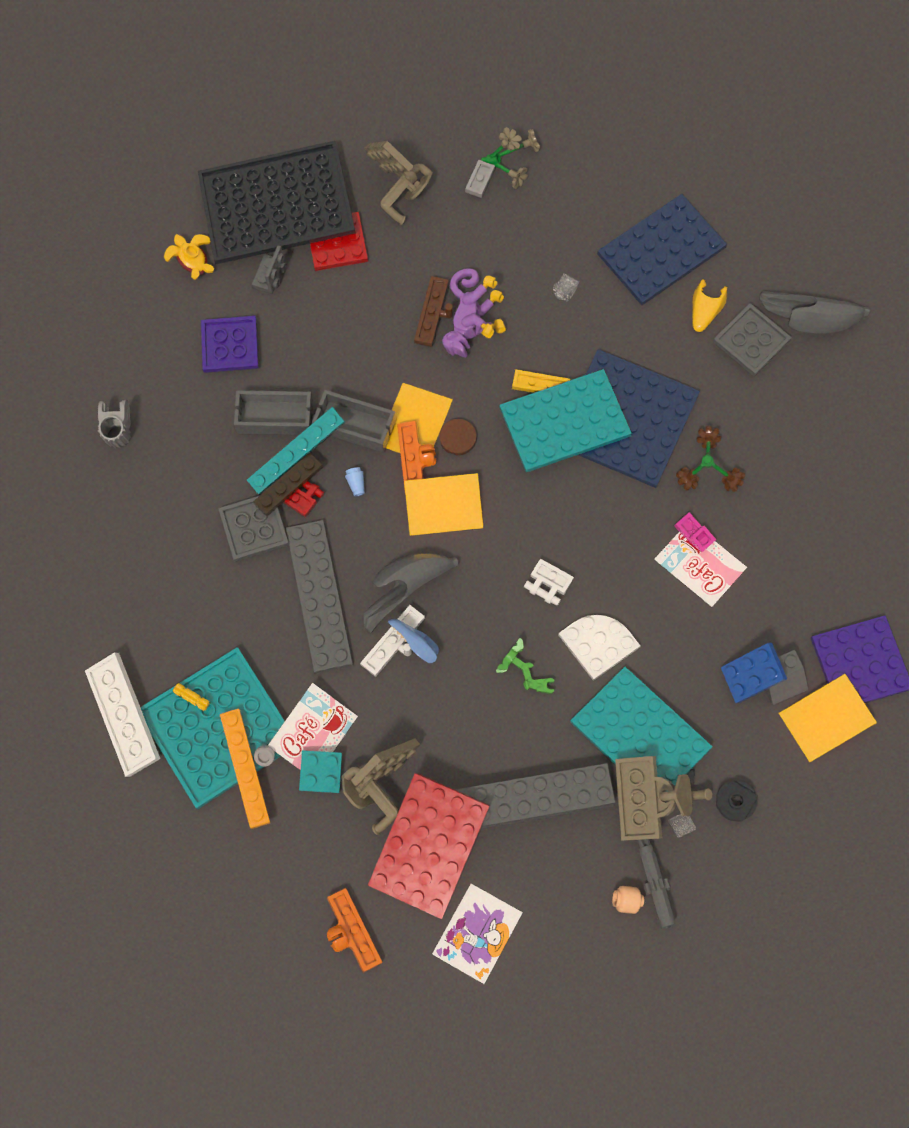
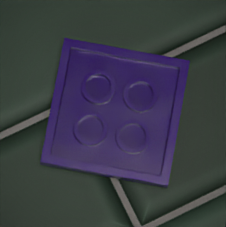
(229, 344)

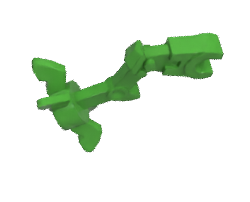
(539, 685)

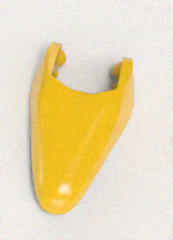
(705, 307)

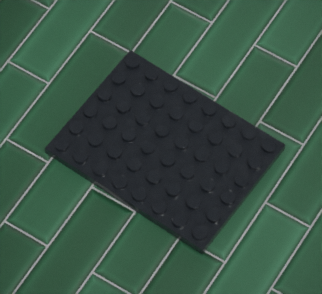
(275, 202)

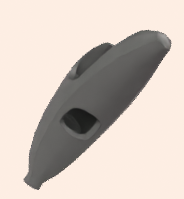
(813, 313)
(408, 575)

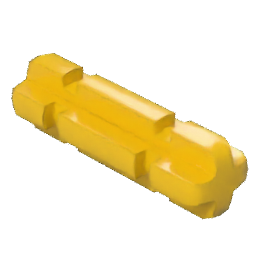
(191, 696)

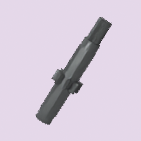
(656, 884)

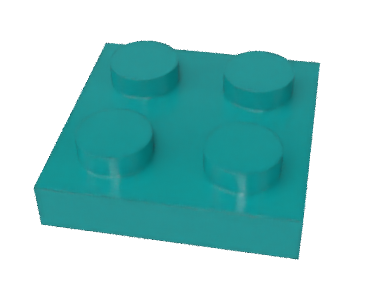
(320, 771)

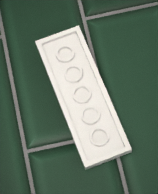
(122, 714)

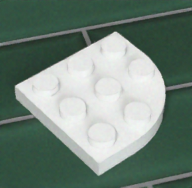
(598, 643)

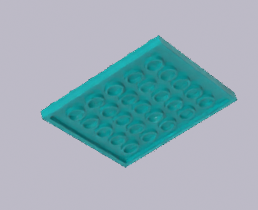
(196, 738)

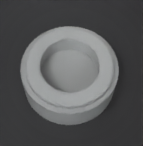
(264, 755)

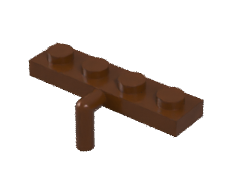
(433, 311)

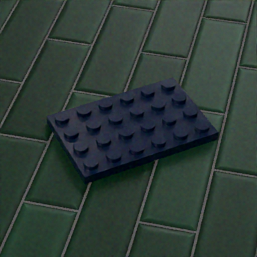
(661, 249)

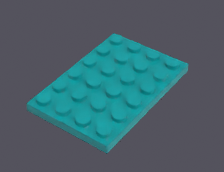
(565, 420)
(635, 722)

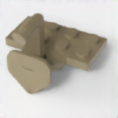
(394, 162)
(361, 784)
(644, 797)

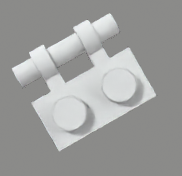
(551, 577)

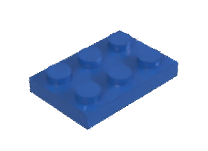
(754, 673)

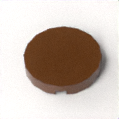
(457, 436)

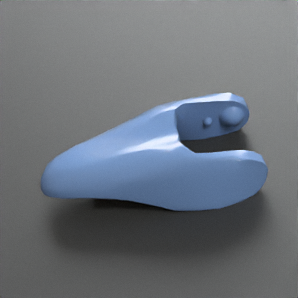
(417, 640)

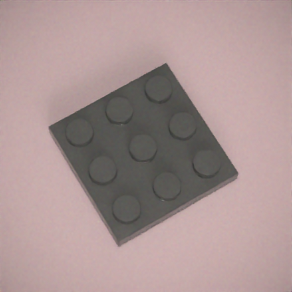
(752, 339)
(250, 530)

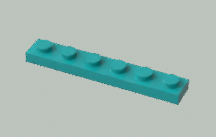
(296, 450)

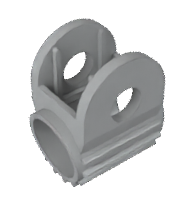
(120, 418)

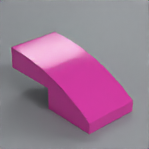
(695, 533)

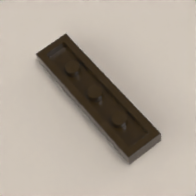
(288, 484)

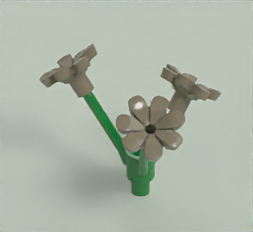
(511, 141)

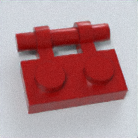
(303, 502)

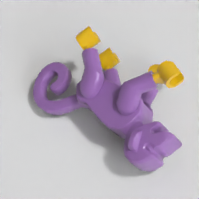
(467, 317)

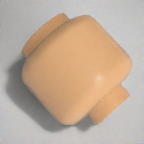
(627, 899)

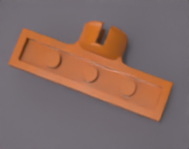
(414, 455)
(351, 931)

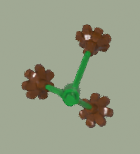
(689, 477)

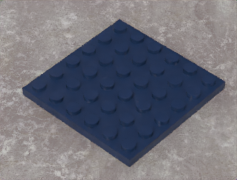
(655, 413)

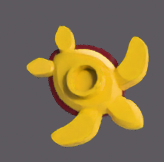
(190, 254)

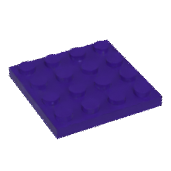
(866, 656)

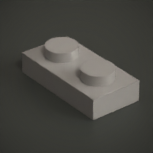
(480, 178)

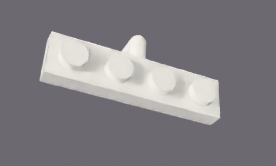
(391, 643)

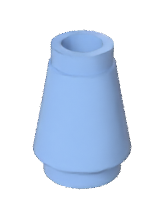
(355, 480)

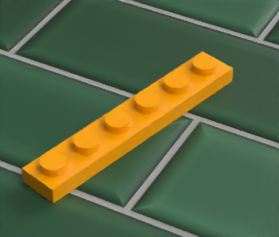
(245, 769)

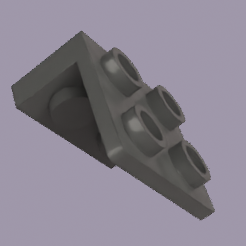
(269, 272)

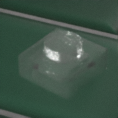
(682, 825)

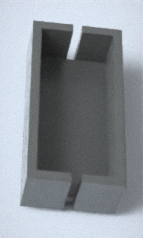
(272, 412)
(364, 422)

